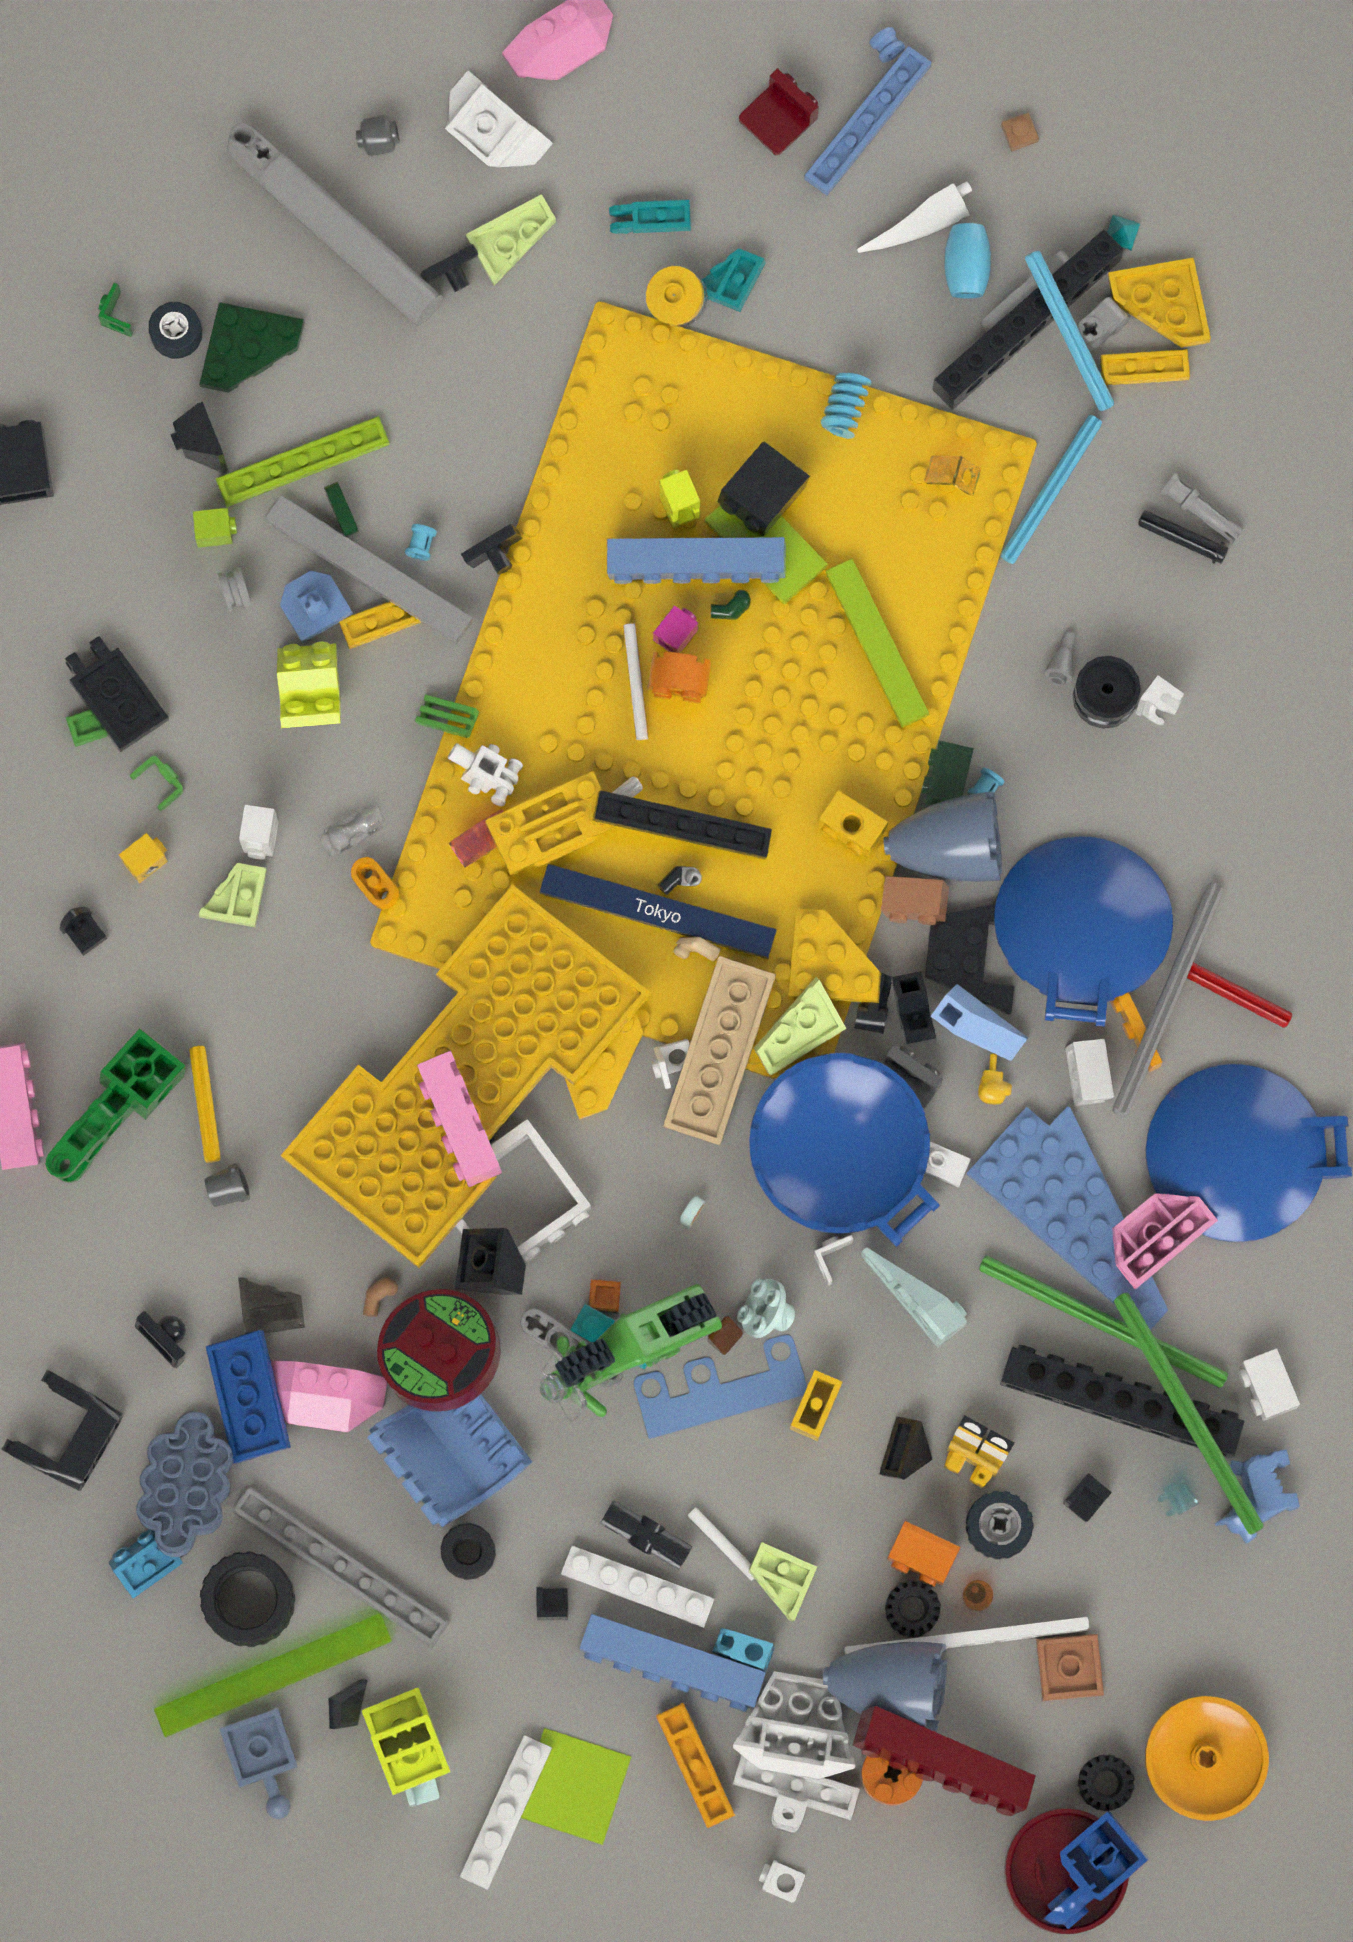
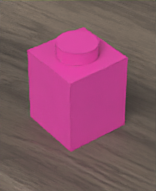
(676, 630)

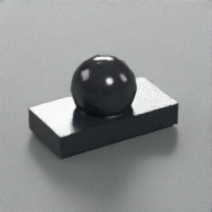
(164, 1336)

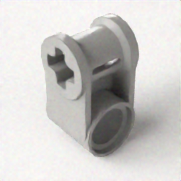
(1103, 322)

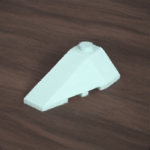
(928, 1307)

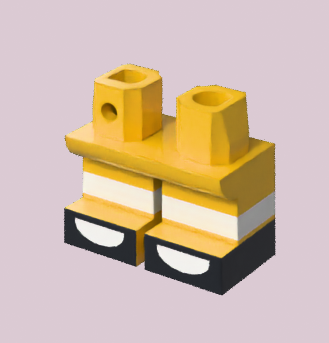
(965, 1444)

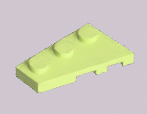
(510, 236)
(800, 1029)

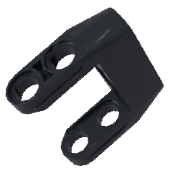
(87, 1443)

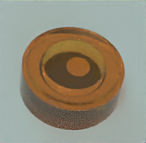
(977, 1595)

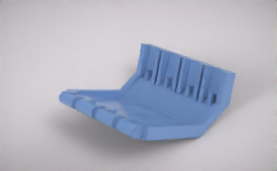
(449, 1456)

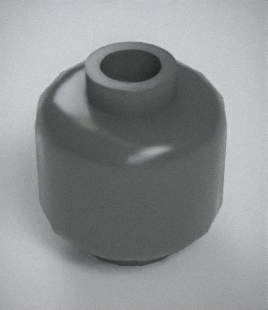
(377, 135)

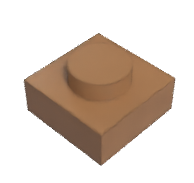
(1019, 132)

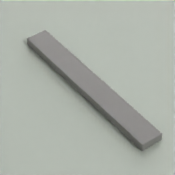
(369, 569)
(340, 1566)

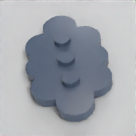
(184, 1484)

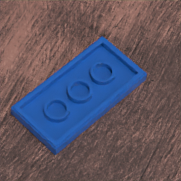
(248, 1396)

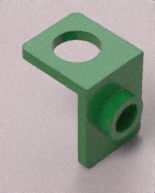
(106, 307)

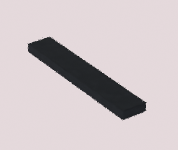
(682, 824)

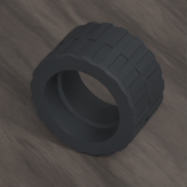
(221, 1573)

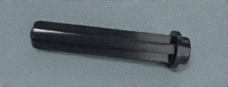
(1183, 537)

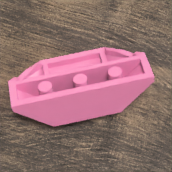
(560, 40)
(1157, 1234)
(327, 1395)

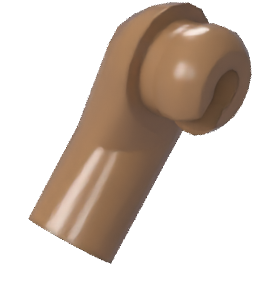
(376, 1292)

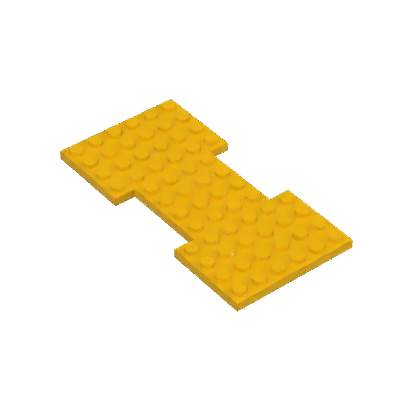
(522, 1005)

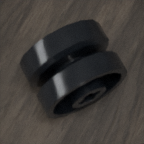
(1114, 677)

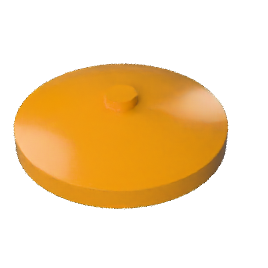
(1206, 1758)

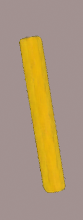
(205, 1104)

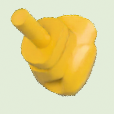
(992, 1087)

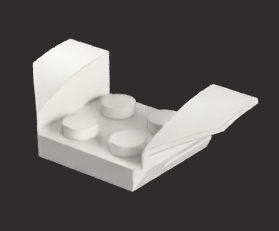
(492, 127)

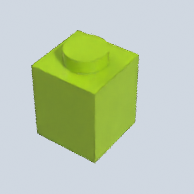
(214, 527)

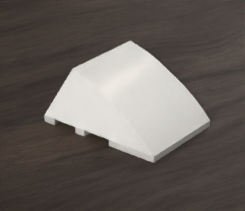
(796, 1729)

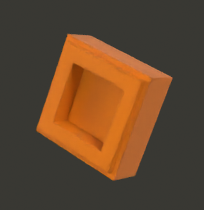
(605, 1295)

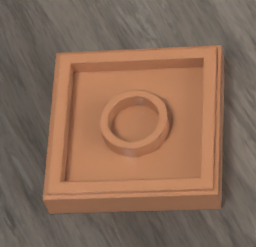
(1069, 1667)

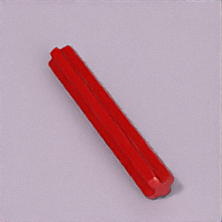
(1239, 995)

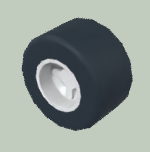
(168, 322)

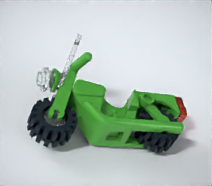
(630, 1341)

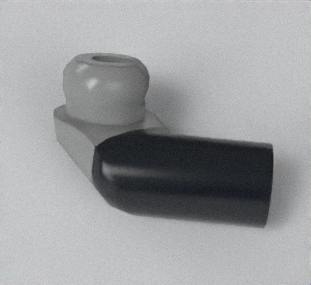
(680, 876)

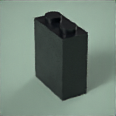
(24, 463)
(763, 489)

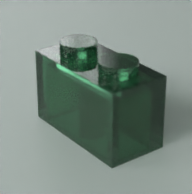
(949, 772)

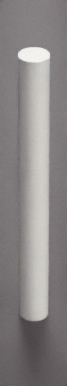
(635, 682)

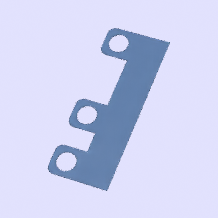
(716, 1400)

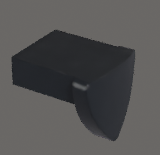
(82, 929)

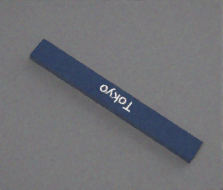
(657, 911)

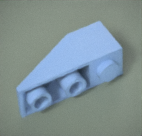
(978, 1024)

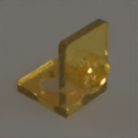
(950, 471)

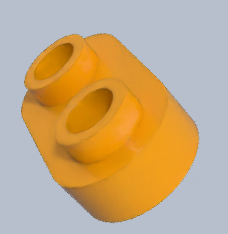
(376, 884)

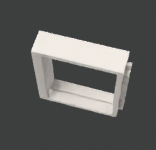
(575, 1215)

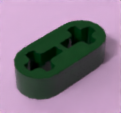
(341, 509)

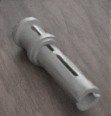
(1191, 500)

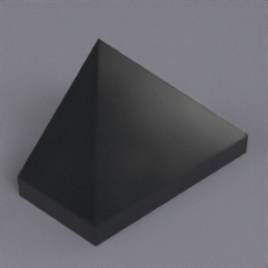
(906, 1449)

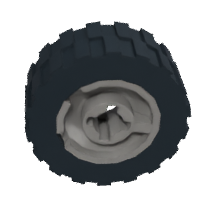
(1003, 1507)

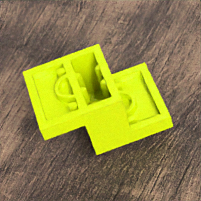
(308, 685)
(405, 1741)

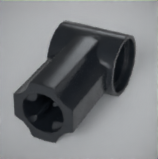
(873, 1015)

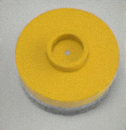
(676, 296)

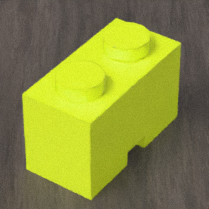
(679, 498)

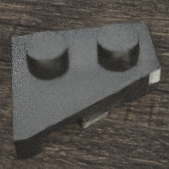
(269, 1308)

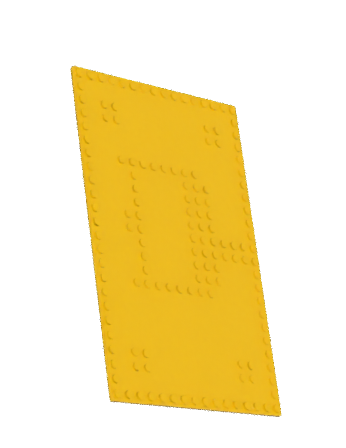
(788, 684)

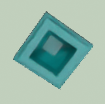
(1123, 231)

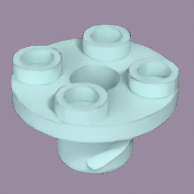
(766, 1309)

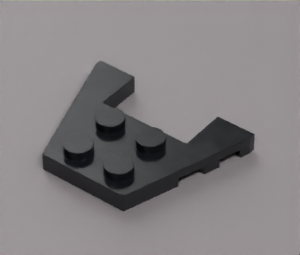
(959, 953)

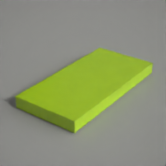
(801, 559)

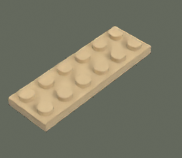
(719, 1050)

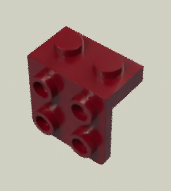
(780, 113)

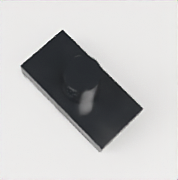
(451, 268)
(493, 549)

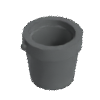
(227, 1186)

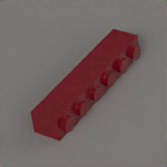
(944, 1761)

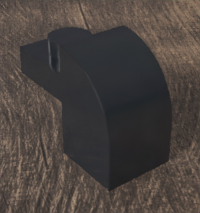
(913, 1007)

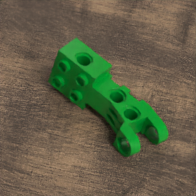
(135, 1081)

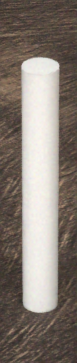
(721, 1541)

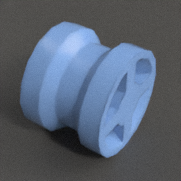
(887, 44)

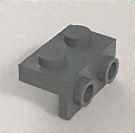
(922, 1079)

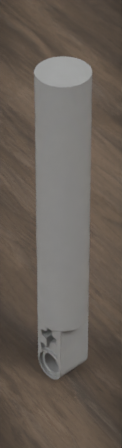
(333, 224)

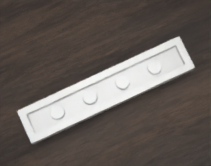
(637, 1586)
(506, 1812)

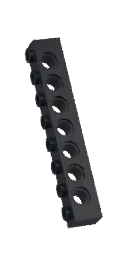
(1025, 321)
(1017, 1378)

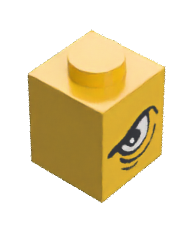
(144, 857)

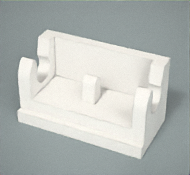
(1159, 696)
(1089, 1072)

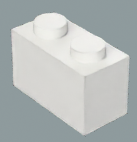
(258, 831)
(1269, 1385)

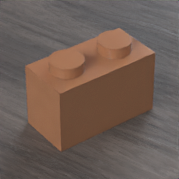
(915, 900)

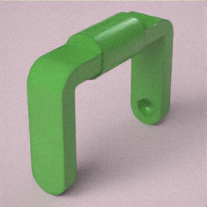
(168, 773)

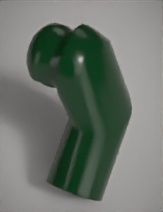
(734, 608)

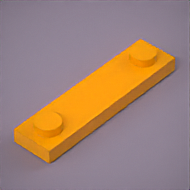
(695, 1765)

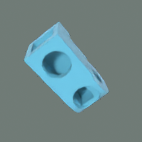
(744, 1649)

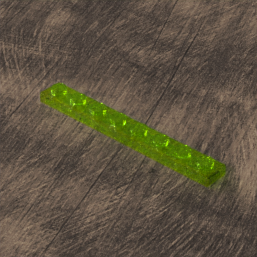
(272, 1675)

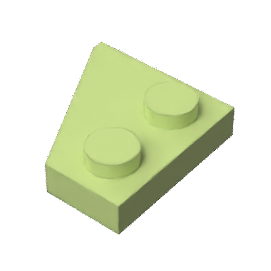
(238, 897)
(782, 1578)

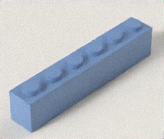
(696, 559)
(673, 1662)

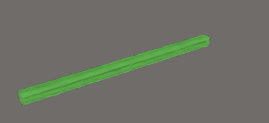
(1097, 1319)
(1188, 1413)

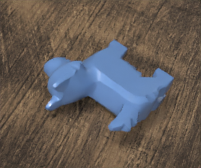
(1261, 1489)

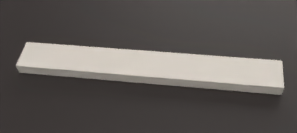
(996, 1634)

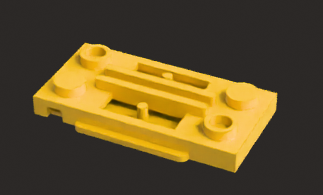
(548, 824)

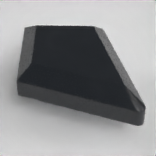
(347, 1705)

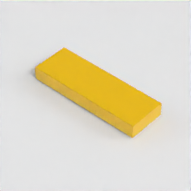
(1145, 367)
(375, 624)

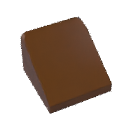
(726, 1337)

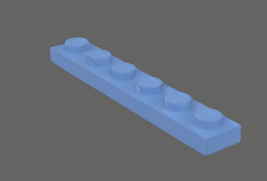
(867, 120)

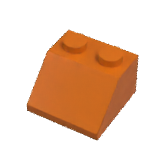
(922, 1554)

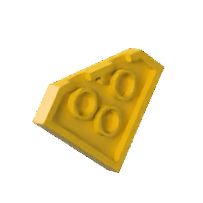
(1164, 299)
(829, 954)
(599, 1083)

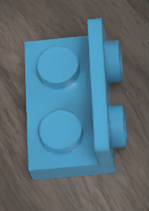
(142, 1564)

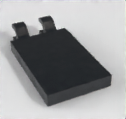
(116, 695)

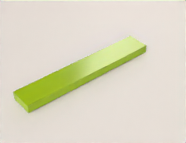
(302, 461)
(877, 643)

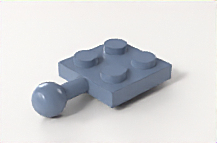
(259, 1752)

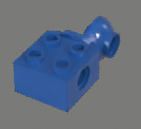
(1098, 1864)

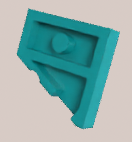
(734, 279)

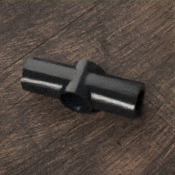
(646, 1535)

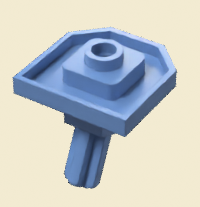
(313, 604)

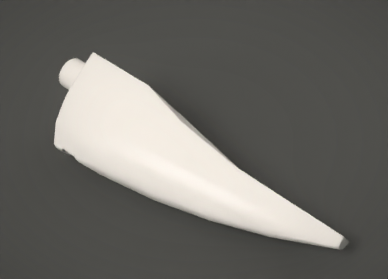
(931, 216)

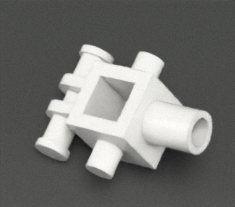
(486, 770)

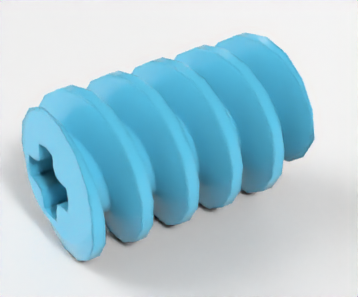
(843, 404)

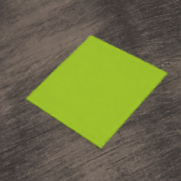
(577, 1787)

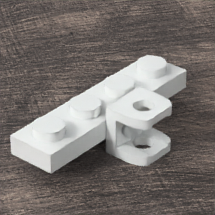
(797, 1793)

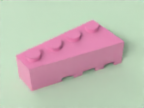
(17, 1117)
(459, 1119)

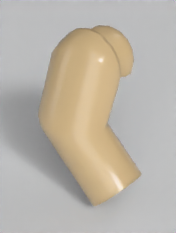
(696, 944)

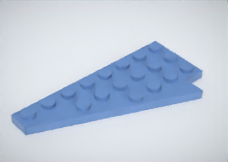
(1061, 1196)

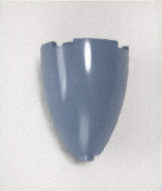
(951, 840)
(894, 1677)

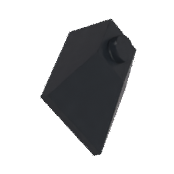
(198, 439)
(490, 1262)

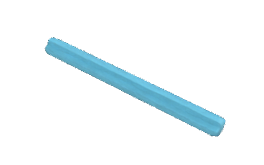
(1069, 330)
(1051, 489)

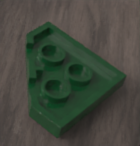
(246, 344)

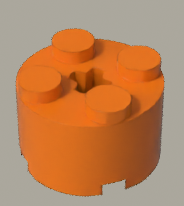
(679, 676)
(884, 1790)

